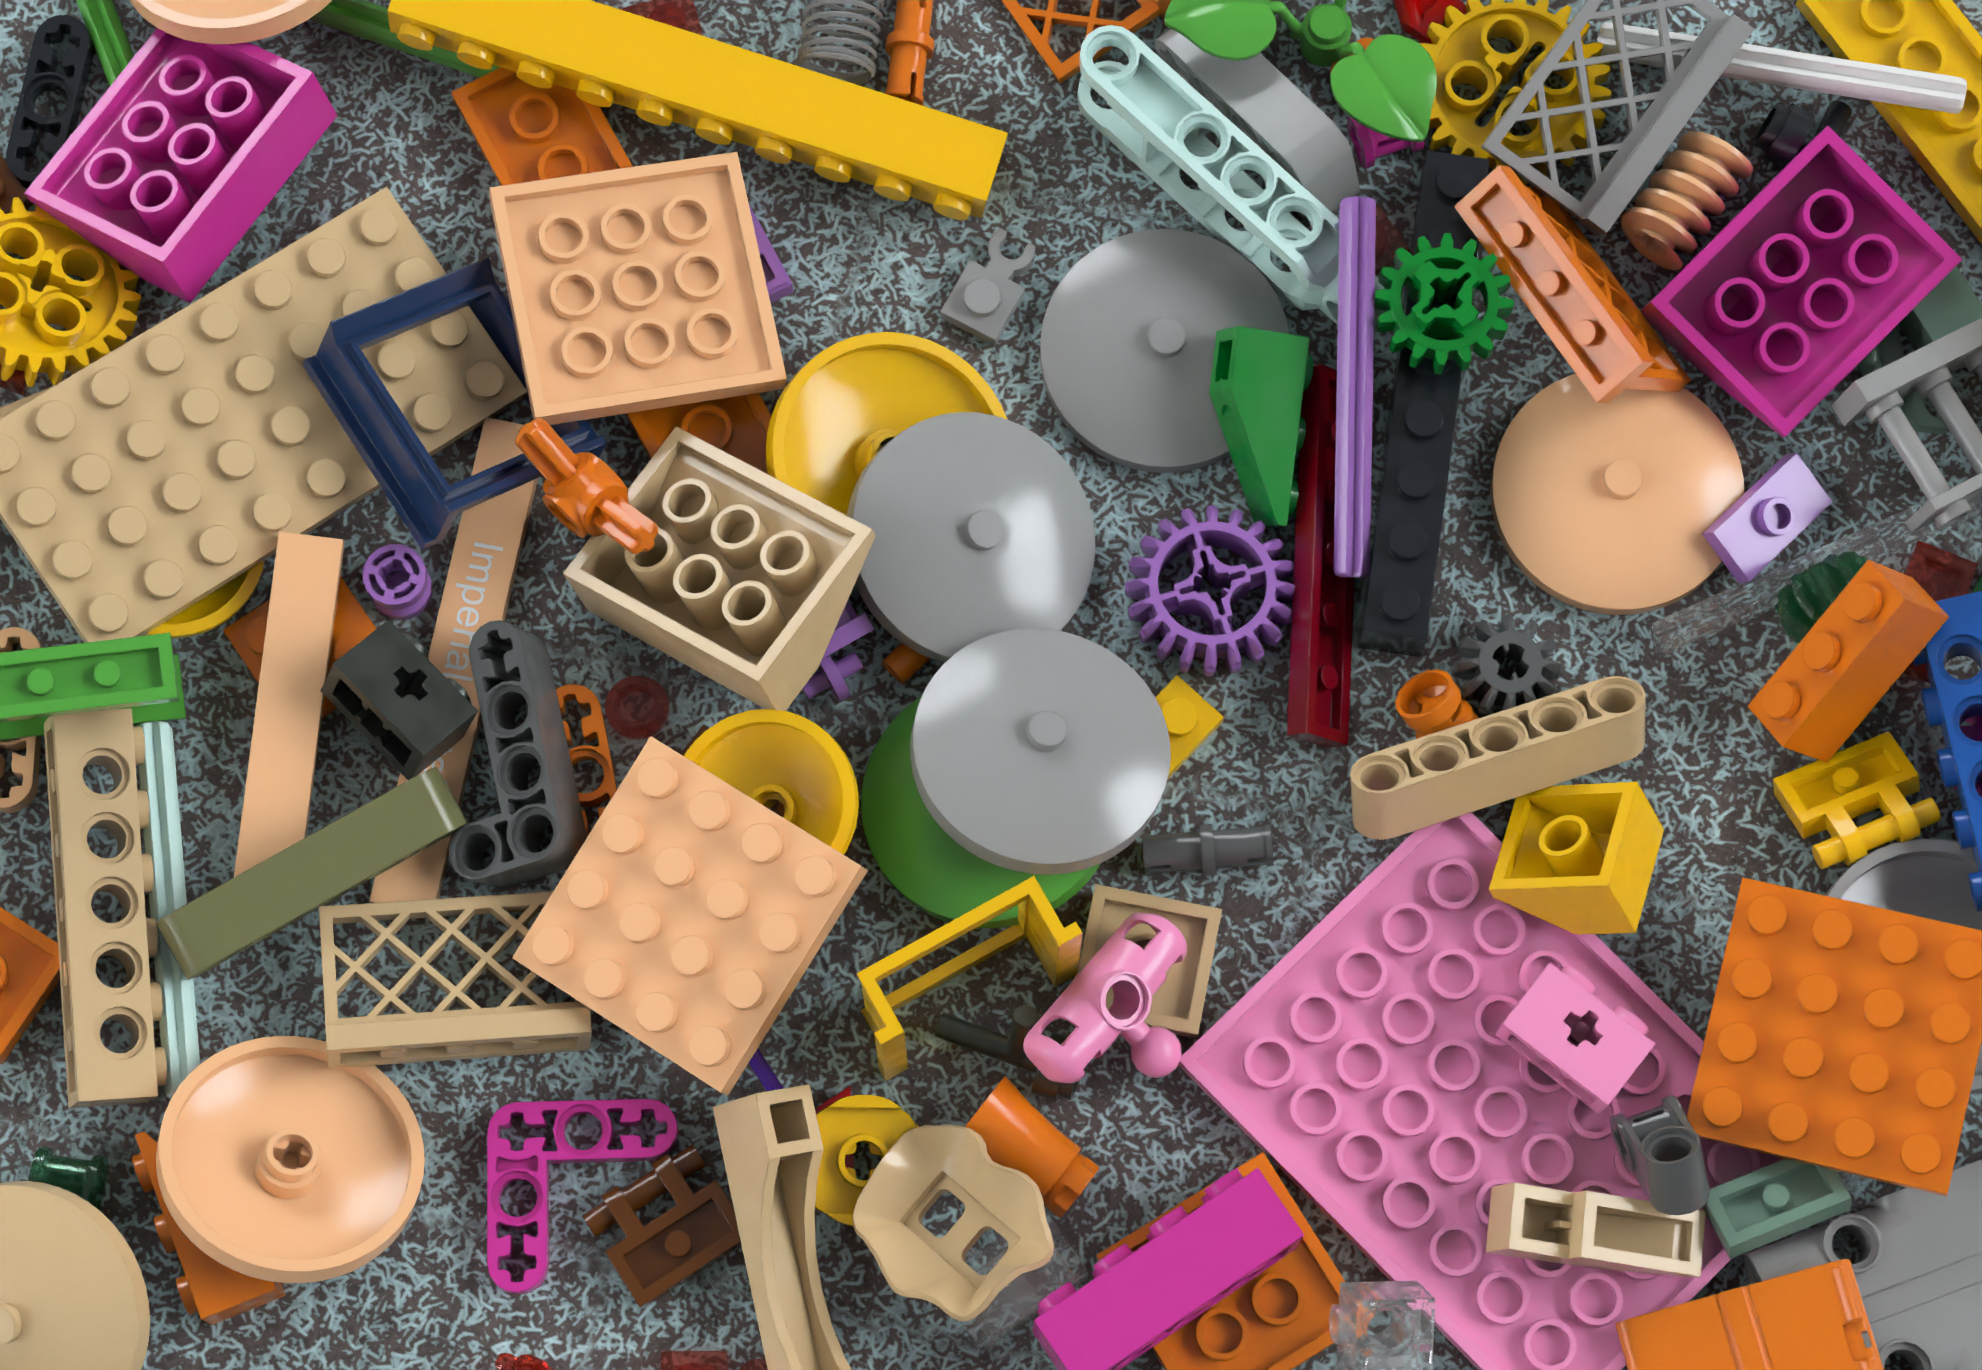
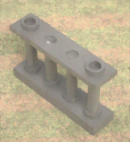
(1928, 373)

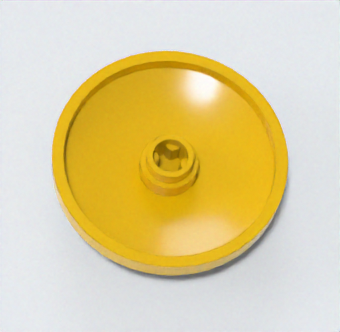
(857, 401)

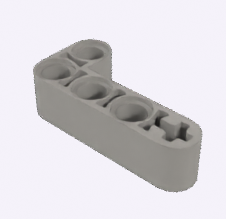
(1272, 116)

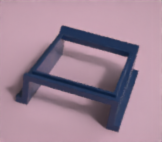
(381, 429)

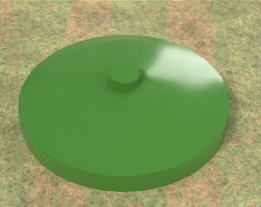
(923, 858)

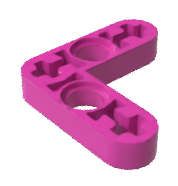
(532, 1166)

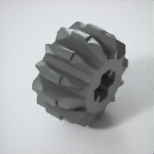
(1482, 668)

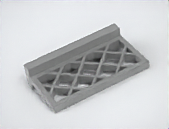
(1648, 135)

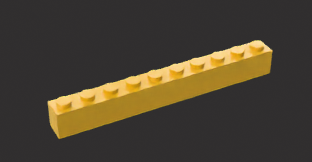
(719, 93)

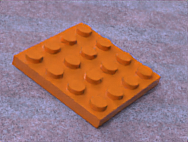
(1842, 1037)

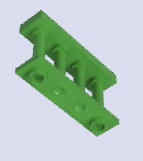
(90, 678)

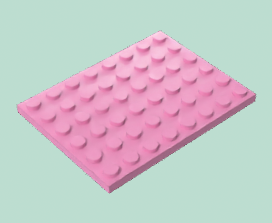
(1399, 1107)

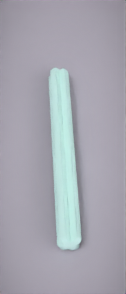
(164, 844)

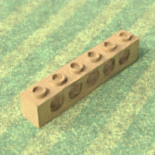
(92, 1071)

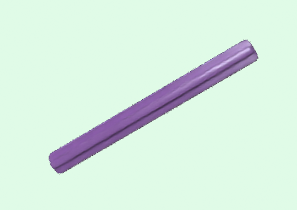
(1354, 386)

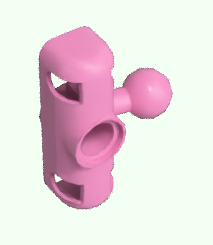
(1134, 978)

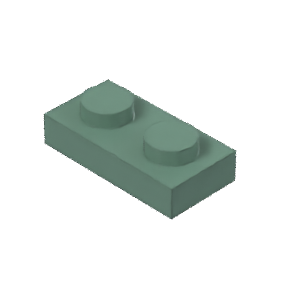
(1774, 1204)

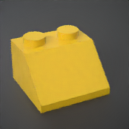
(1580, 856)

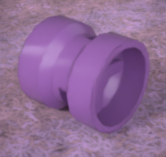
(404, 592)

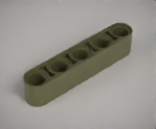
(311, 873)

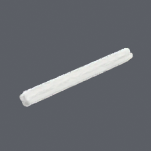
(1811, 72)

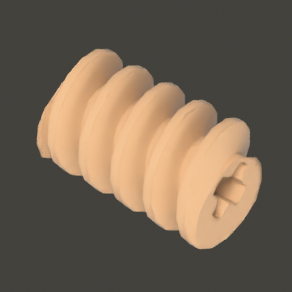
(1680, 195)

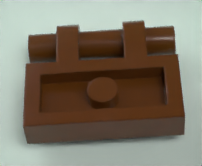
(677, 1242)

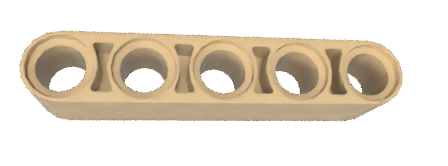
(1498, 757)

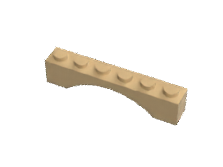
(772, 1173)

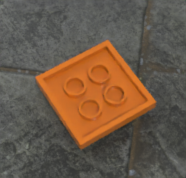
(1270, 1320)

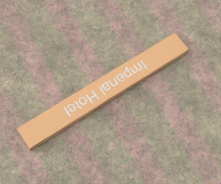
(473, 595)

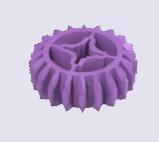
(1185, 600)

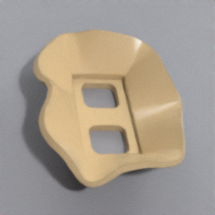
(994, 1197)

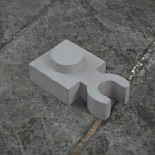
(987, 295)

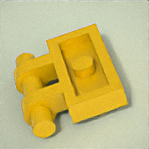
(1848, 786)

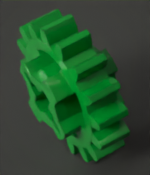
(1460, 324)

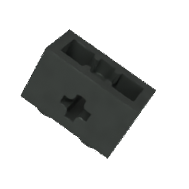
(370, 691)

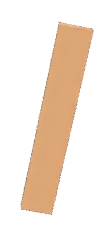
(289, 696)

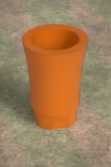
(1030, 1143)

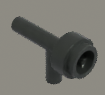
(1006, 1048)

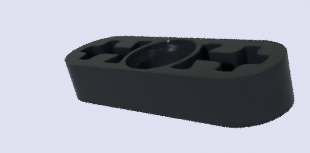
(43, 56)

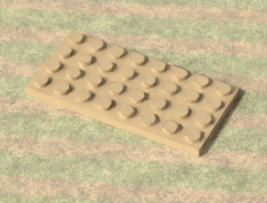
(210, 437)

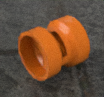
(1439, 703)

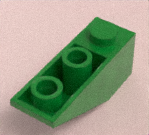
(1258, 403)

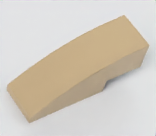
(1593, 1231)

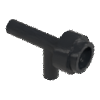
(1787, 130)

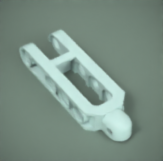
(1159, 127)

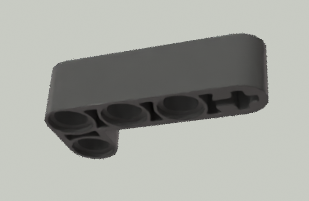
(509, 671)

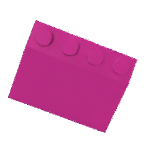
(183, 156)
(1801, 284)

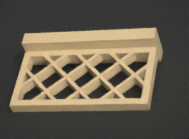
(443, 1032)

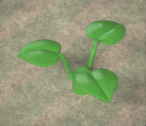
(1380, 87)

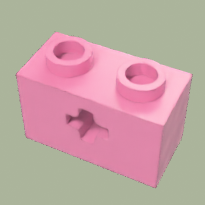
(1593, 1068)

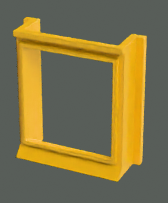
(1054, 945)

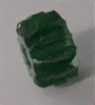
(1814, 591)

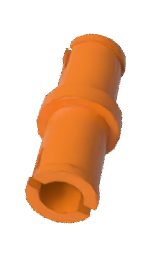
(909, 49)

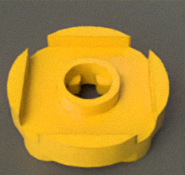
(842, 1125)

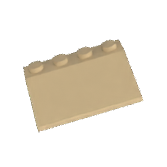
(737, 576)

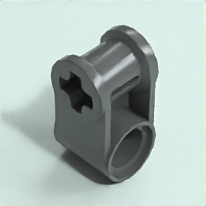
(1664, 1156)

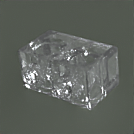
(1402, 1345)

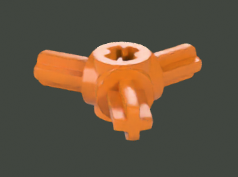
(584, 490)

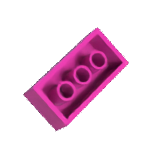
(1170, 1279)

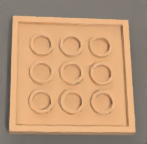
(637, 288)
(689, 915)

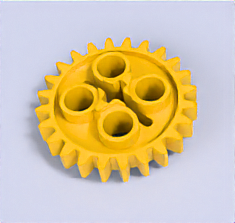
(1464, 56)
(42, 294)

